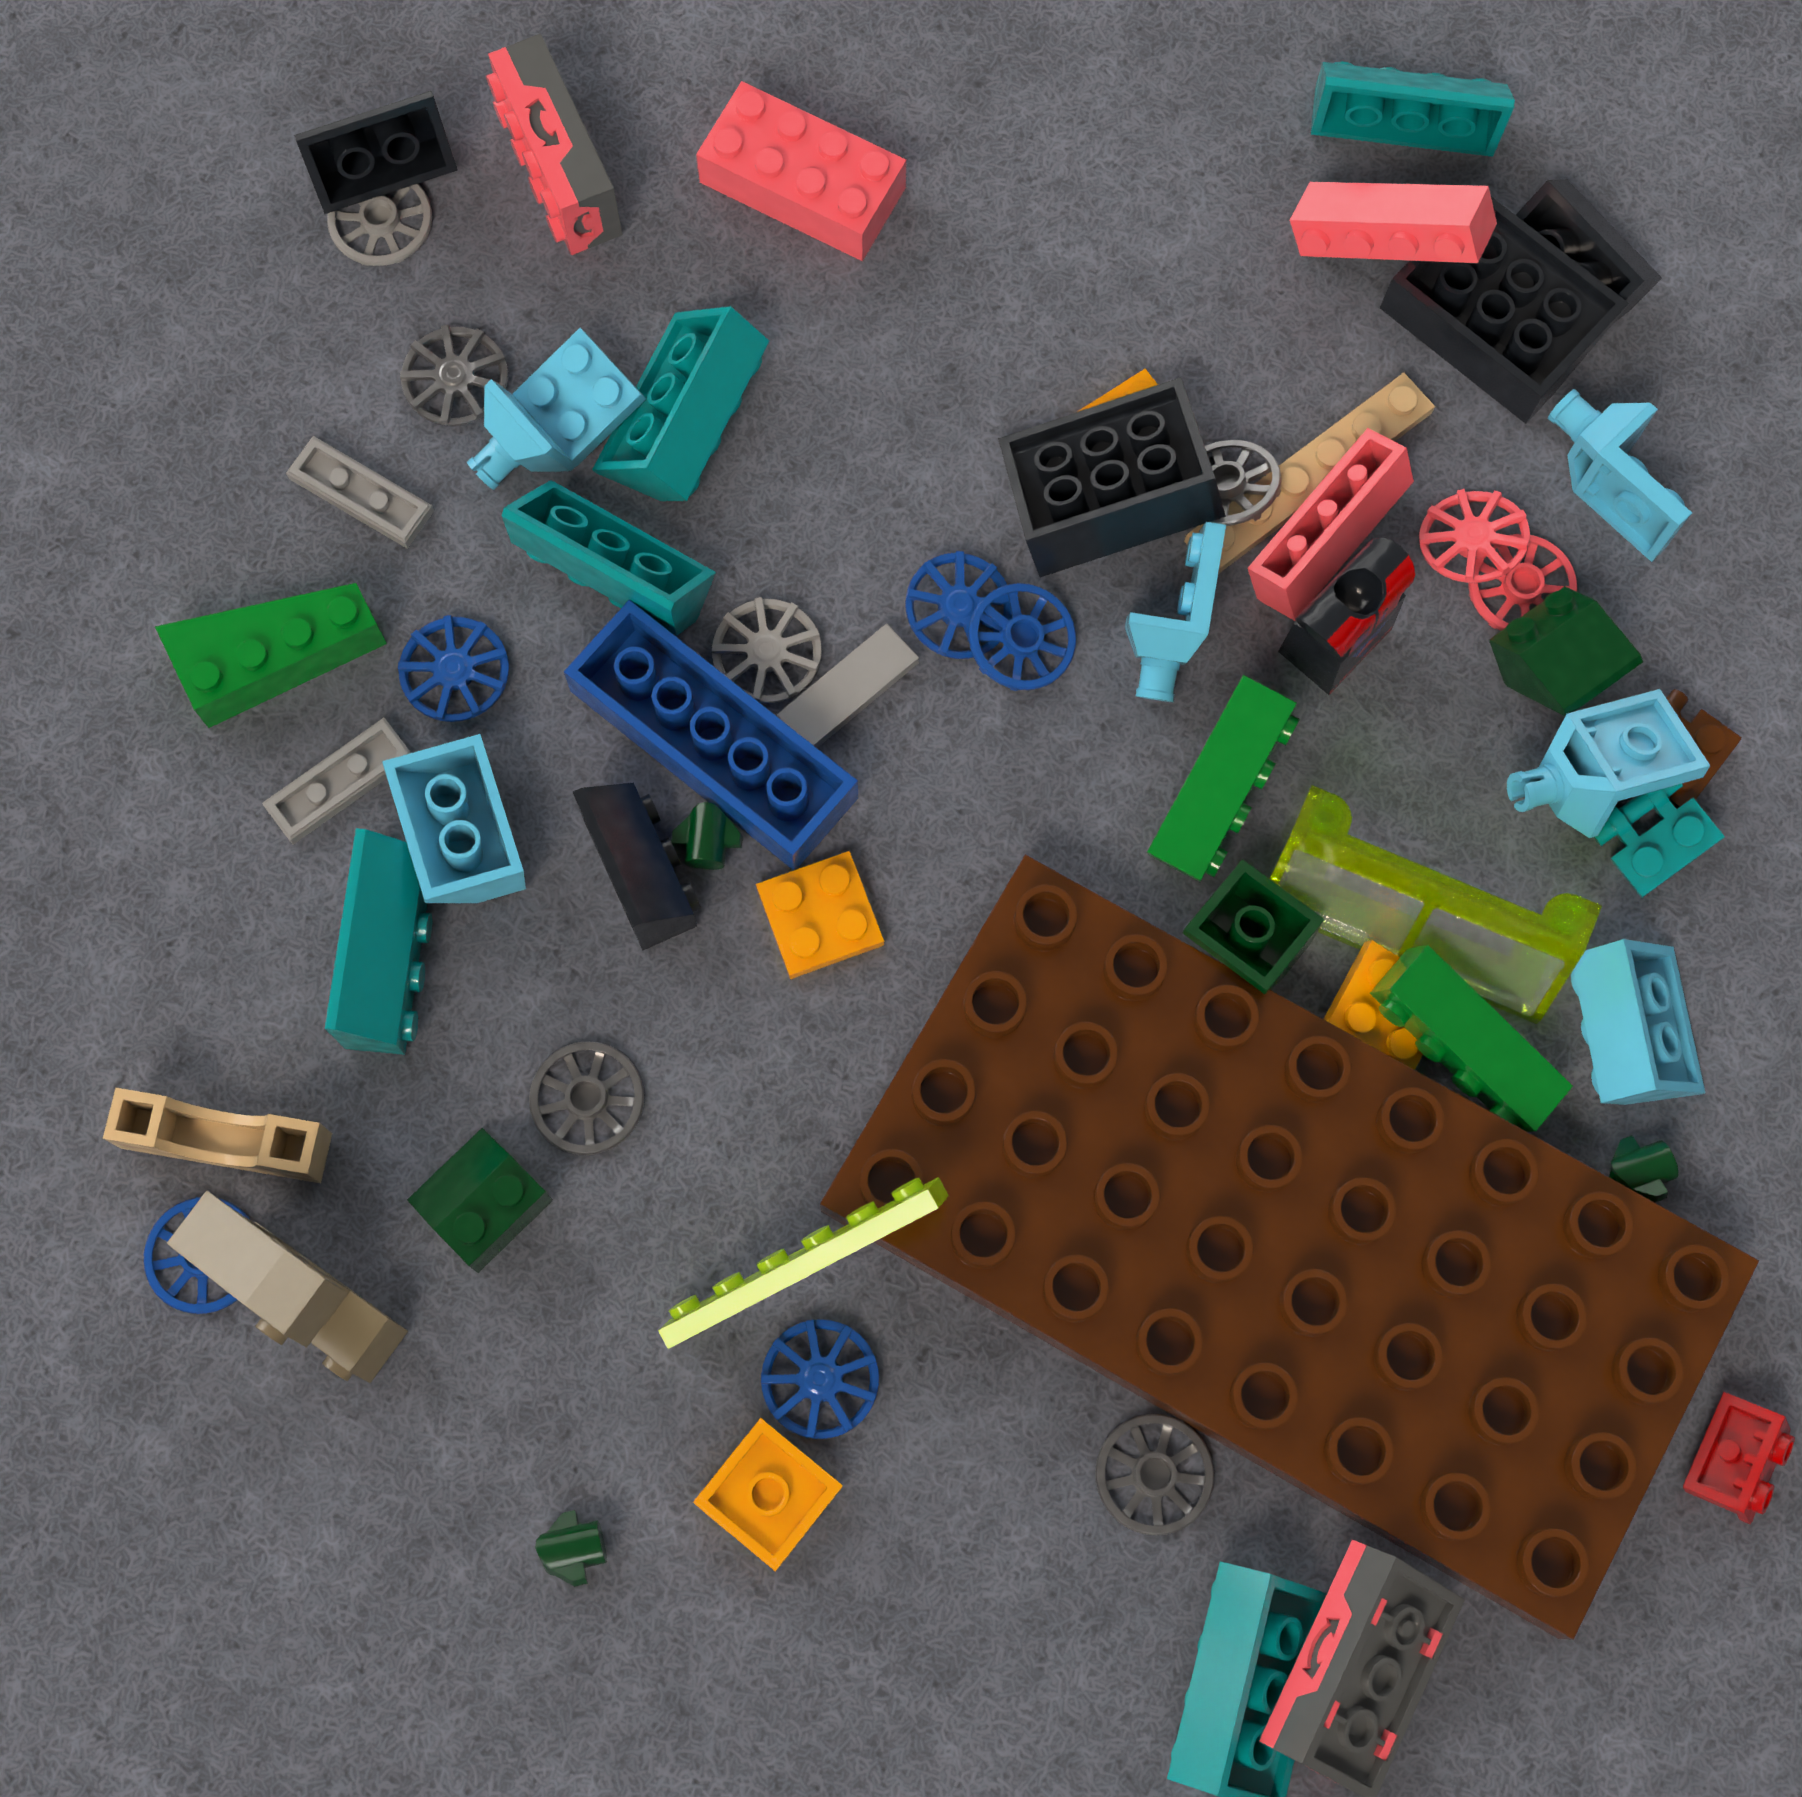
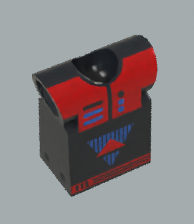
(1350, 614)

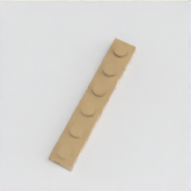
(1387, 412)

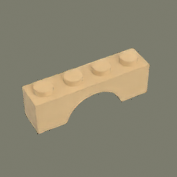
(215, 1137)

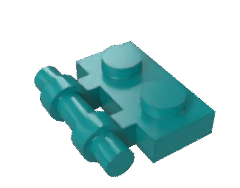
(1666, 846)

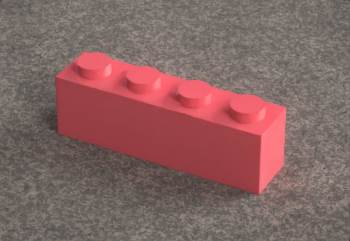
(1394, 221)
(1331, 524)

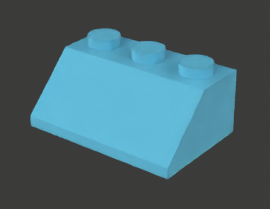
(455, 823)
(1636, 1023)

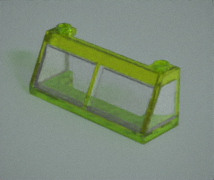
(1372, 894)

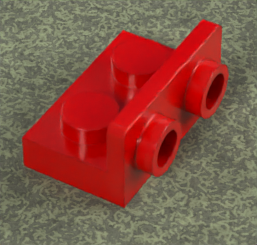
(1740, 1457)

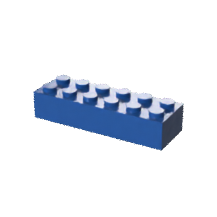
(712, 735)

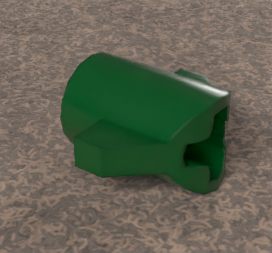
(706, 836)
(1644, 1168)
(571, 1548)

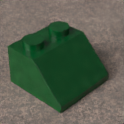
(1563, 652)
(1254, 927)
(479, 1200)

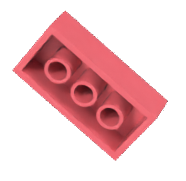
(801, 170)

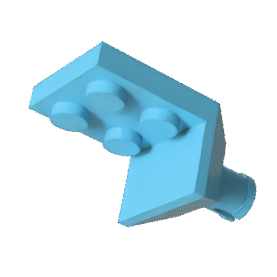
(555, 413)
(1611, 480)
(1171, 642)
(1607, 758)

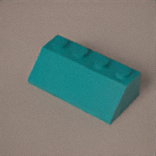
(1410, 108)
(690, 396)
(608, 555)
(379, 948)
(1239, 1672)

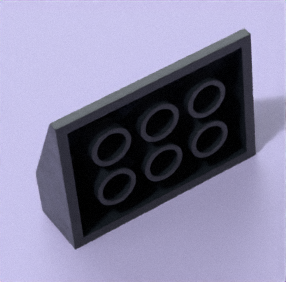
(1509, 320)
(1111, 477)

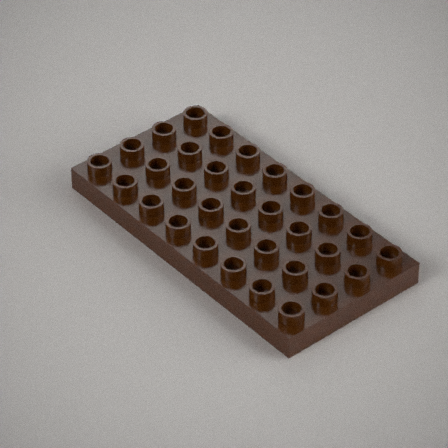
(1298, 1245)

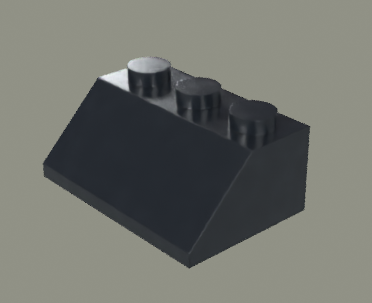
(376, 152)
(1589, 239)
(638, 861)

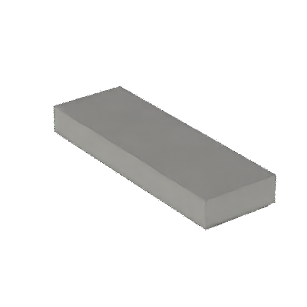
(360, 492)
(849, 686)
(335, 782)

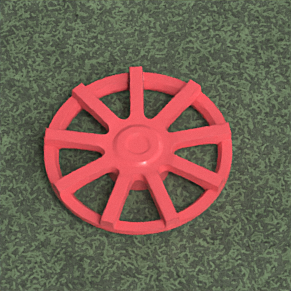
(1474, 535)
(1520, 585)

